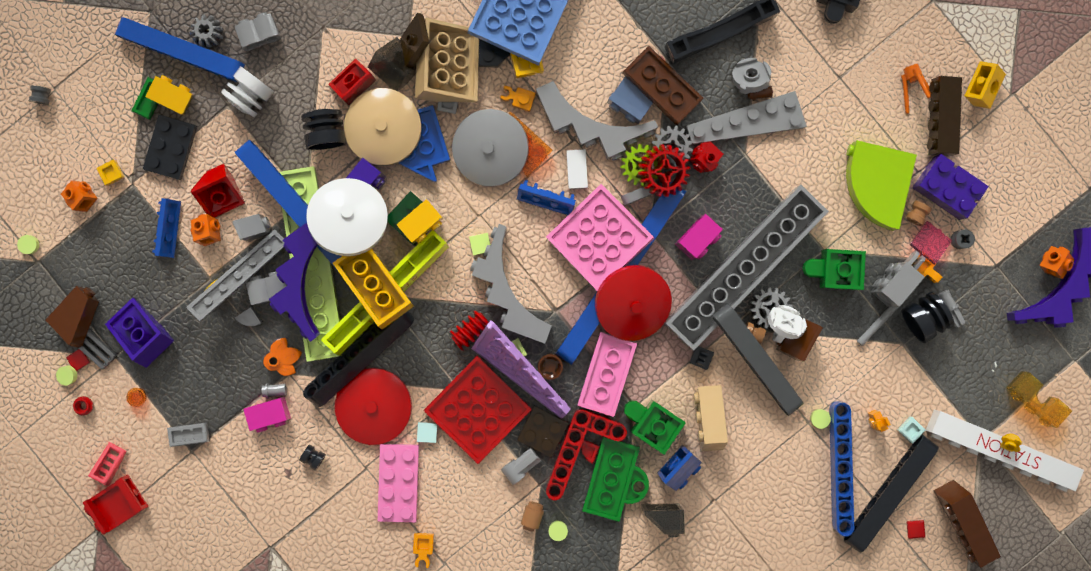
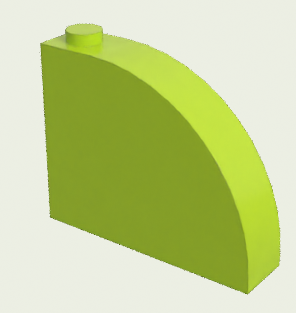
(879, 182)

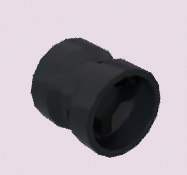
(317, 457)

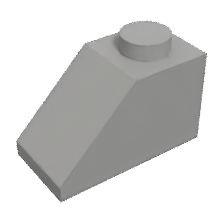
(252, 227)

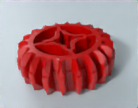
(664, 178)

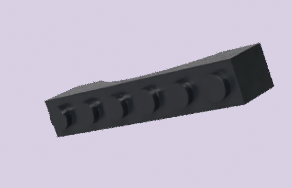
(704, 38)

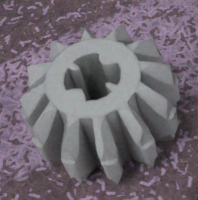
(212, 26)

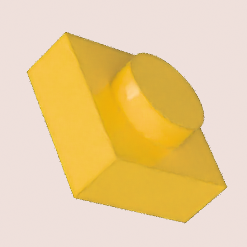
(110, 172)

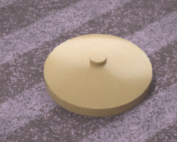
(382, 126)

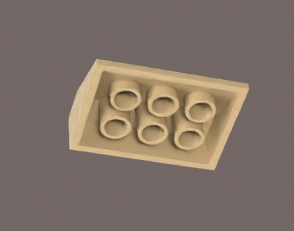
(448, 65)

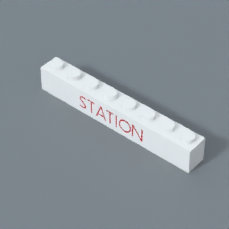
(988, 443)

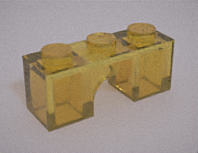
(1026, 388)

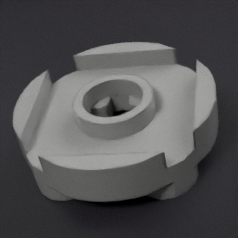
(748, 84)

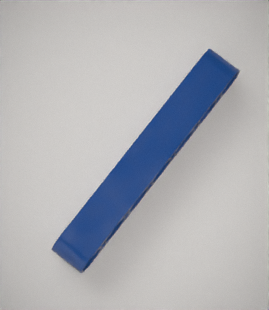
(178, 48)
(846, 476)

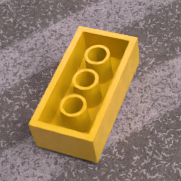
(374, 287)

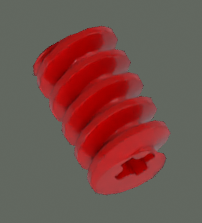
(469, 330)

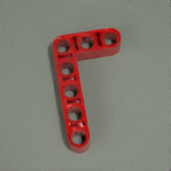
(575, 446)

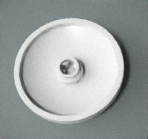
(347, 217)

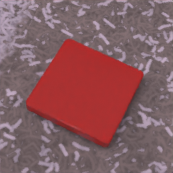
(78, 360)
(916, 529)

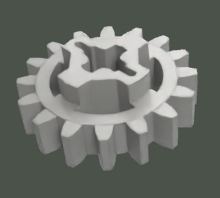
(674, 137)
(772, 300)

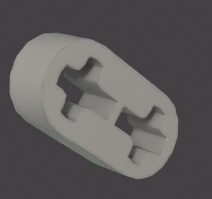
(635, 195)

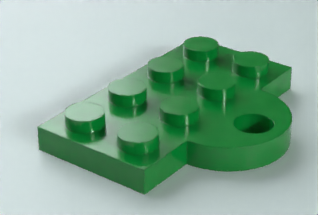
(614, 480)

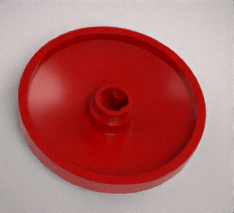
(633, 303)
(373, 407)

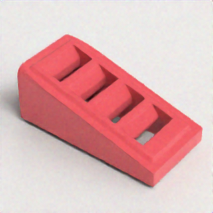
(94, 474)

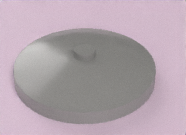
(490, 147)

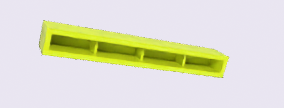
(404, 273)

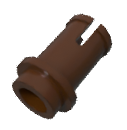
(765, 93)

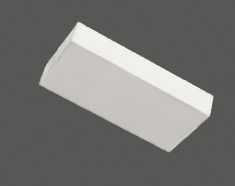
(577, 169)

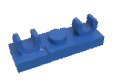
(545, 198)
(167, 228)

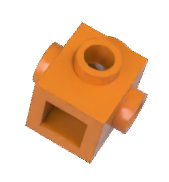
(79, 196)
(205, 230)
(1057, 262)

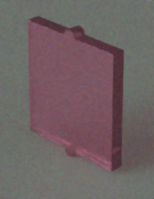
(930, 242)

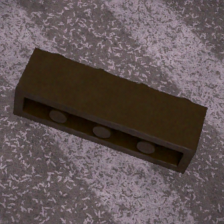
(944, 115)

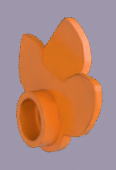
(284, 356)

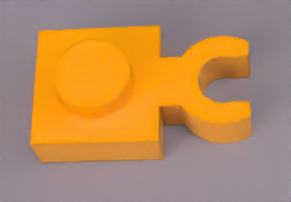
(521, 98)
(423, 545)

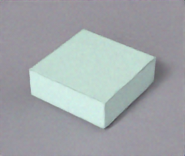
(911, 429)
(427, 432)

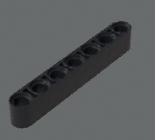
(354, 360)
(891, 493)

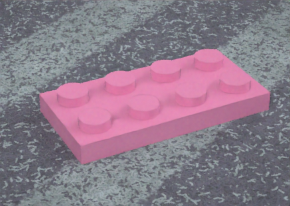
(607, 374)
(398, 483)

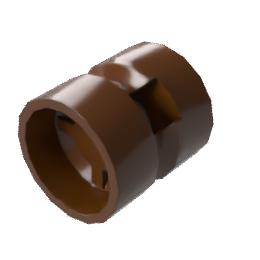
(550, 366)

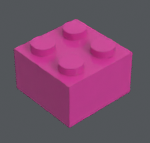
(698, 237)

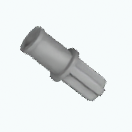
(953, 308)

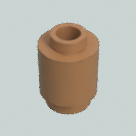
(532, 516)

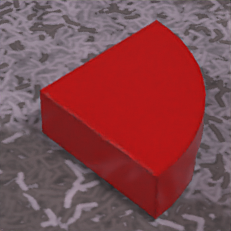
(589, 450)

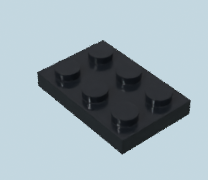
(169, 147)

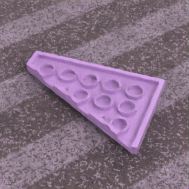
(504, 356)

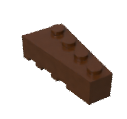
(968, 523)

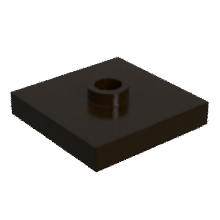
(414, 40)

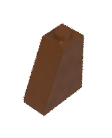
(74, 316)

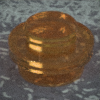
(136, 397)

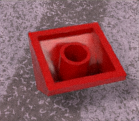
(352, 82)

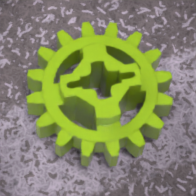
(631, 157)

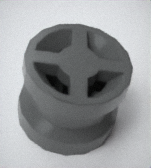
(39, 95)
(958, 239)

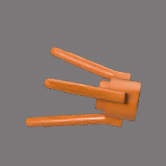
(913, 74)

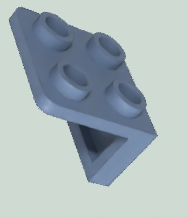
(629, 101)

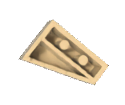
(710, 418)

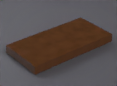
(662, 85)

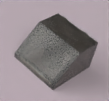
(390, 65)
(666, 517)

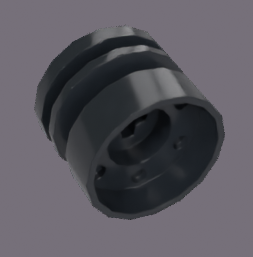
(323, 127)
(927, 317)

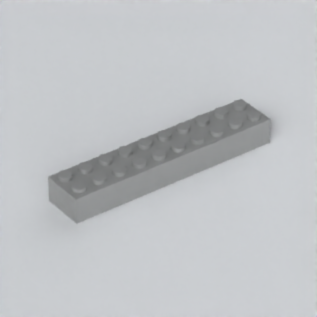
(746, 266)

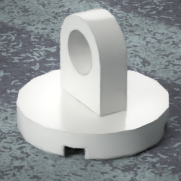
(786, 323)

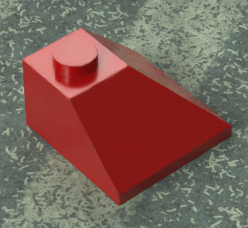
(217, 191)

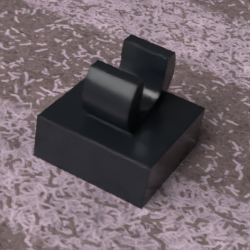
(701, 357)

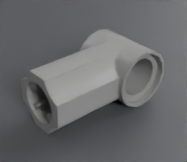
(517, 469)

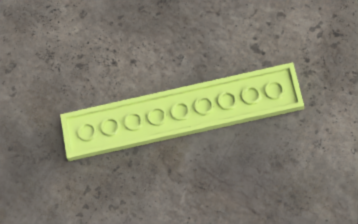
(319, 279)

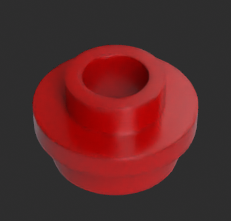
(77, 405)

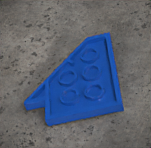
(431, 147)

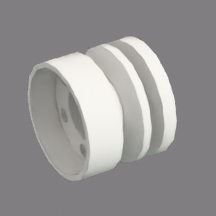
(247, 92)

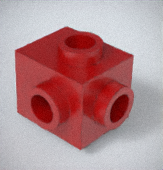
(705, 157)

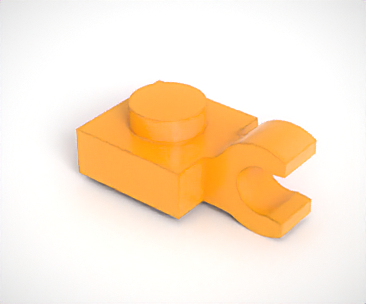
(926, 269)
(877, 421)

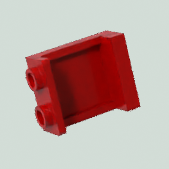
(115, 504)

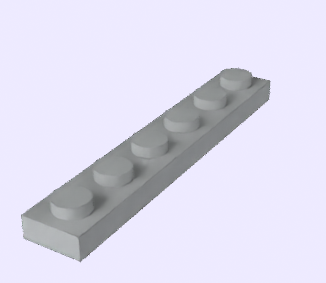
(236, 276)

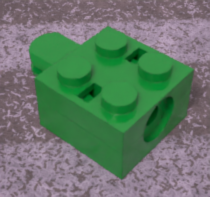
(836, 269)
(653, 423)

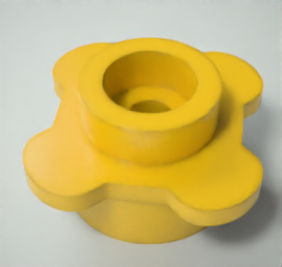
(1011, 442)

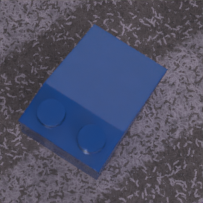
(679, 468)

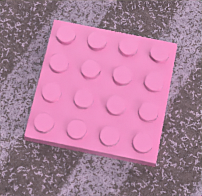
(599, 236)

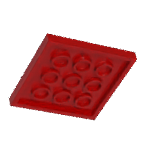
(477, 409)

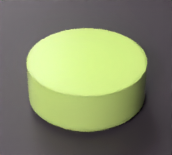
(28, 244)
(66, 375)
(820, 418)
(558, 530)

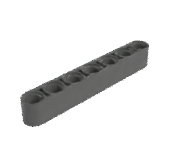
(757, 359)

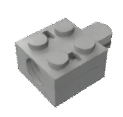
(899, 281)

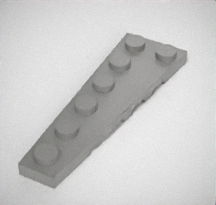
(765, 117)

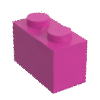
(266, 414)

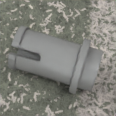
(274, 390)

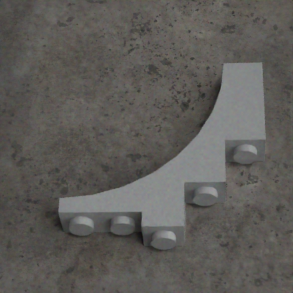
(611, 138)
(500, 294)

